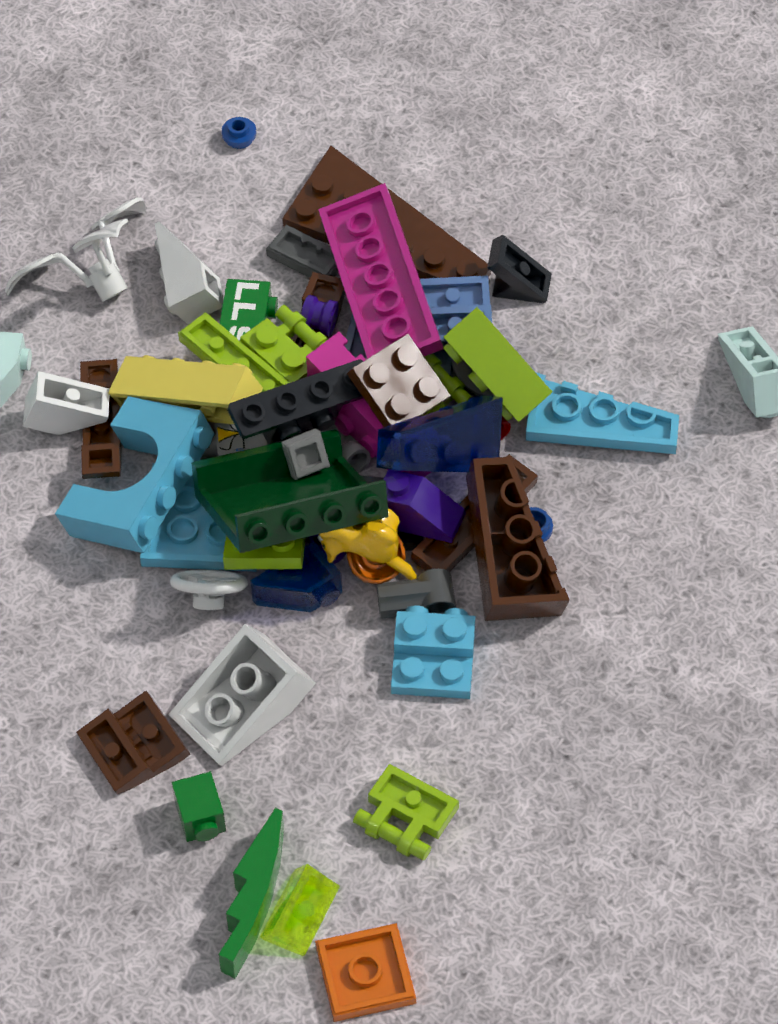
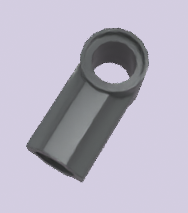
(431, 590)

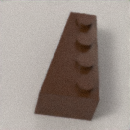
(512, 560)

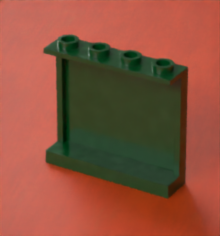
(263, 506)

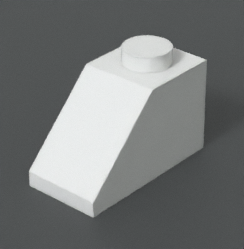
(64, 404)

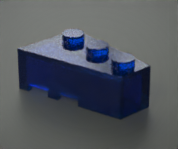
(444, 438)

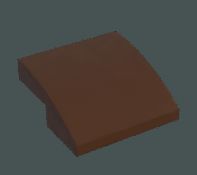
(133, 743)

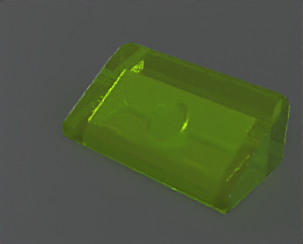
(300, 910)

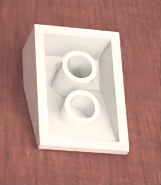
(241, 695)

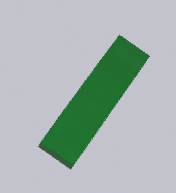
(255, 882)

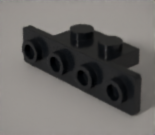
(296, 405)

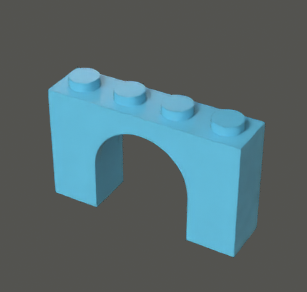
(134, 514)

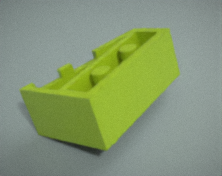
(496, 365)

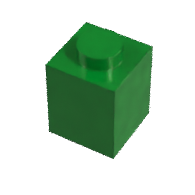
(199, 807)

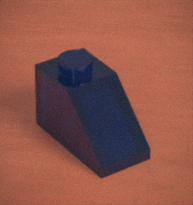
(299, 589)

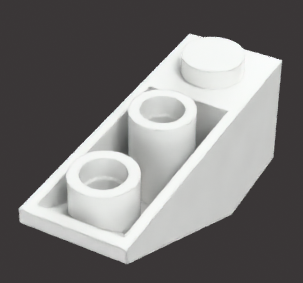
(188, 282)

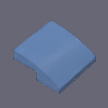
(455, 298)

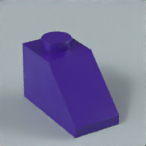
(422, 506)

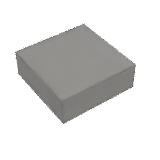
(305, 454)

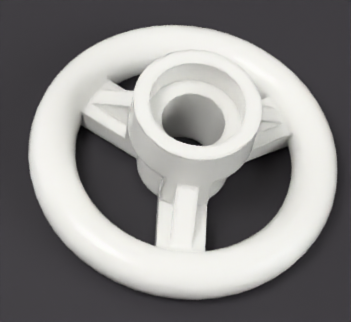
(208, 586)

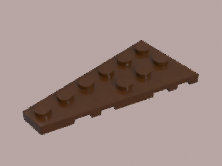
(431, 248)

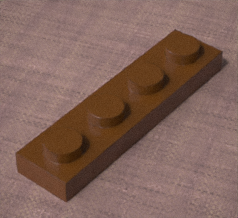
(446, 555)

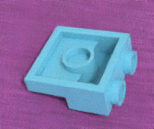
(433, 653)

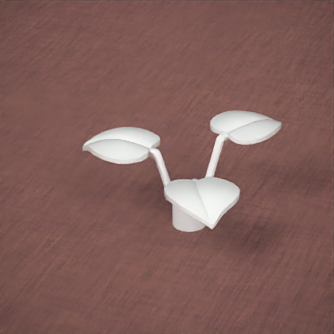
(105, 273)

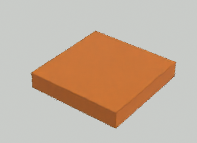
(365, 972)

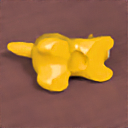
(371, 540)

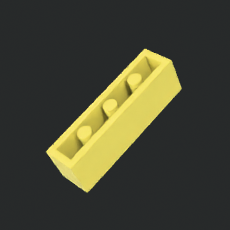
(185, 384)

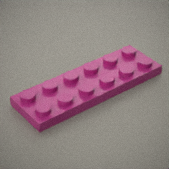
(379, 272)

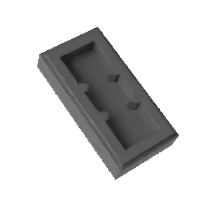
(302, 253)

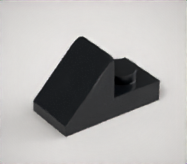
(517, 273)

